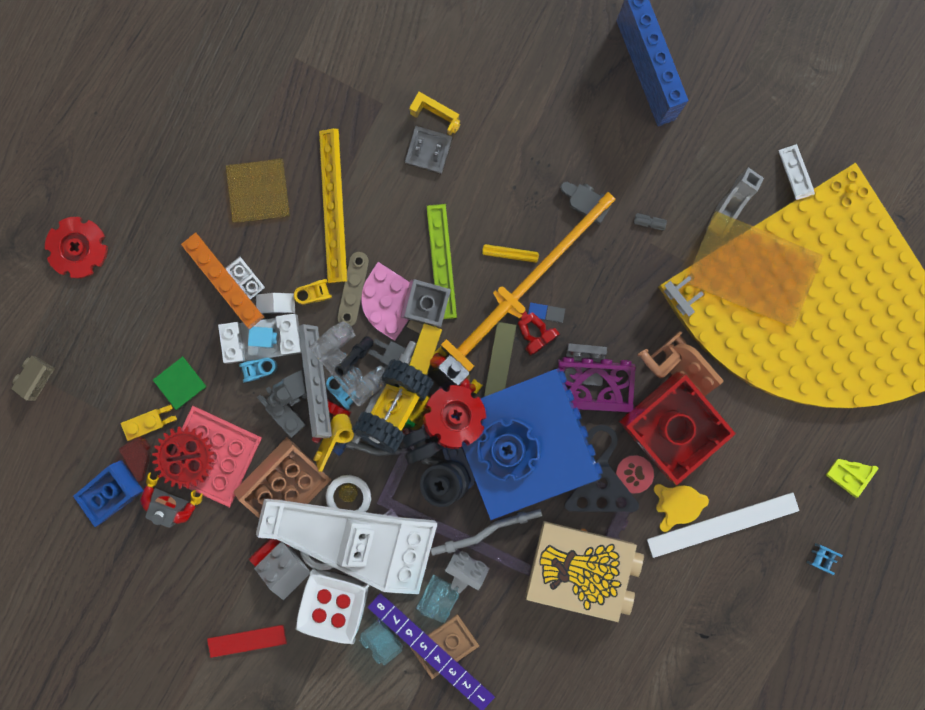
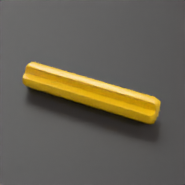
(510, 253)

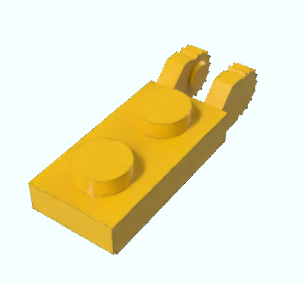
(146, 423)

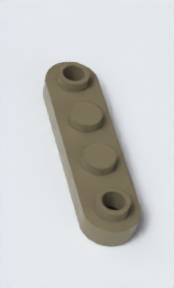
(353, 288)

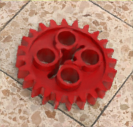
(186, 474)

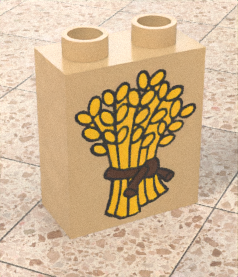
(583, 572)

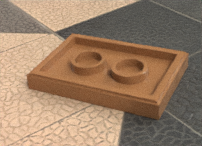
(454, 639)

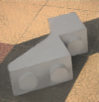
(743, 189)

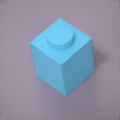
(262, 337)

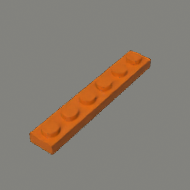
(222, 280)

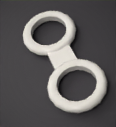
(330, 503)

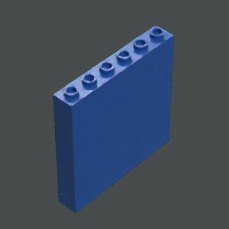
(652, 60)
(565, 452)

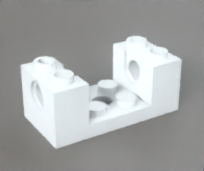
(235, 340)

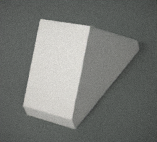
(275, 303)

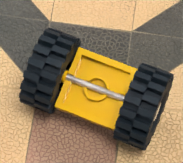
(402, 391)

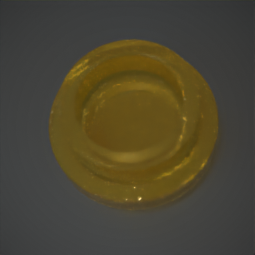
(348, 492)

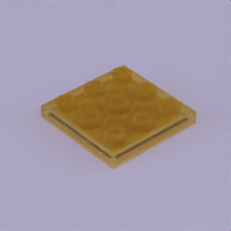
(257, 190)

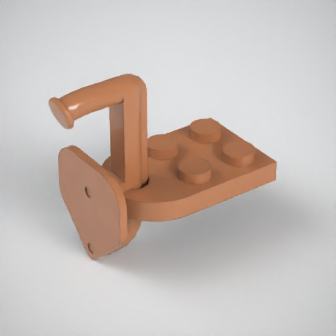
(685, 360)

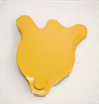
(680, 505)

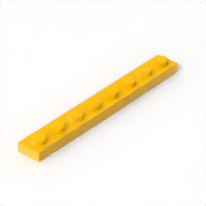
(333, 206)

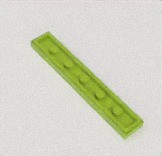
(441, 254)

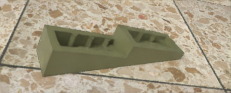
(500, 358)

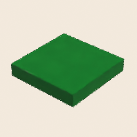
(179, 383)

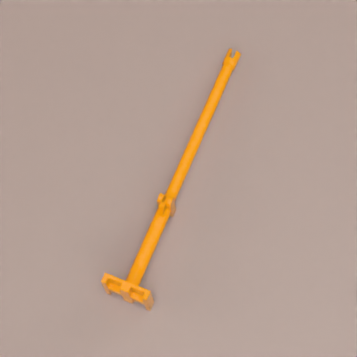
(509, 301)

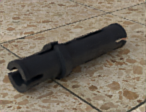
(358, 352)

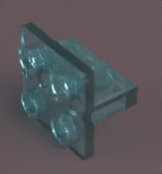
(438, 599)

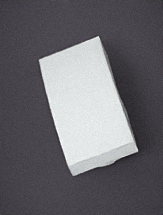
(245, 277)

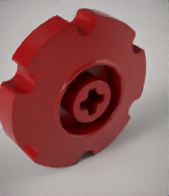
(61, 245)
(454, 402)

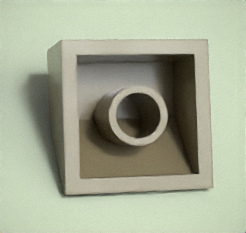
(32, 378)

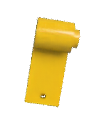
(341, 432)

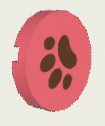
(635, 473)

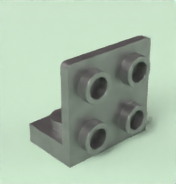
(585, 351)

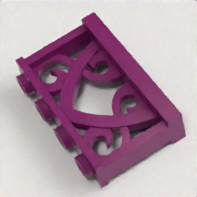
(616, 402)

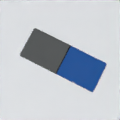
(547, 312)

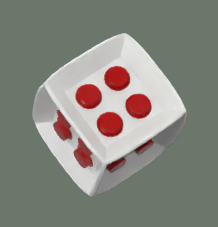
(332, 606)

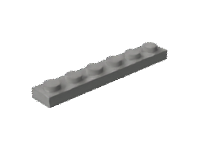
(314, 384)

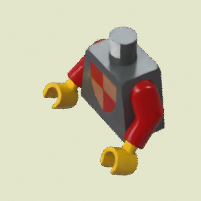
(166, 508)

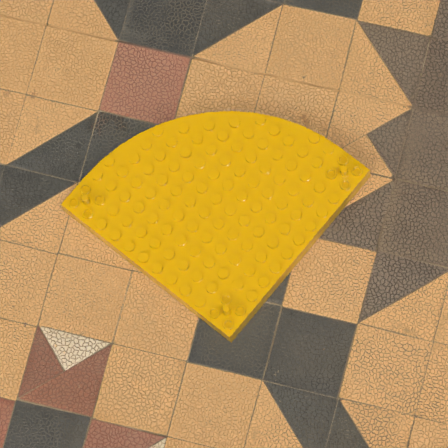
(861, 319)

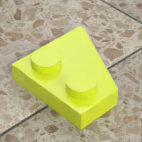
(851, 475)

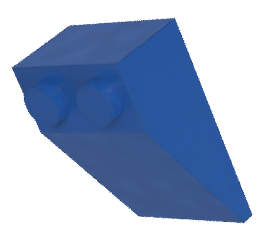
(108, 493)

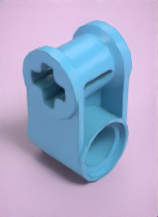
(254, 369)
(340, 394)

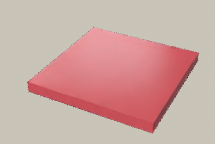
(233, 455)

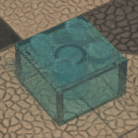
(381, 642)

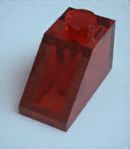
(137, 456)

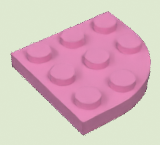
(384, 300)

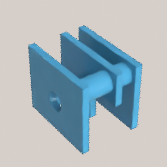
(829, 559)

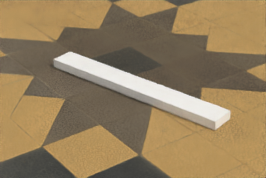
(722, 525)

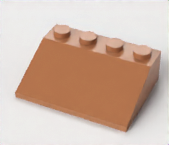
(282, 476)

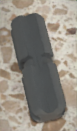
(645, 220)

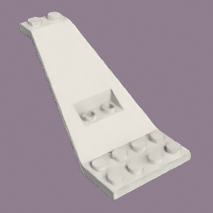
(389, 552)

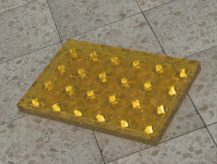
(754, 269)

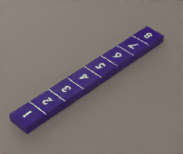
(431, 652)

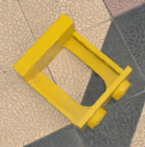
(423, 101)

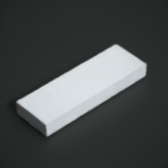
(796, 172)

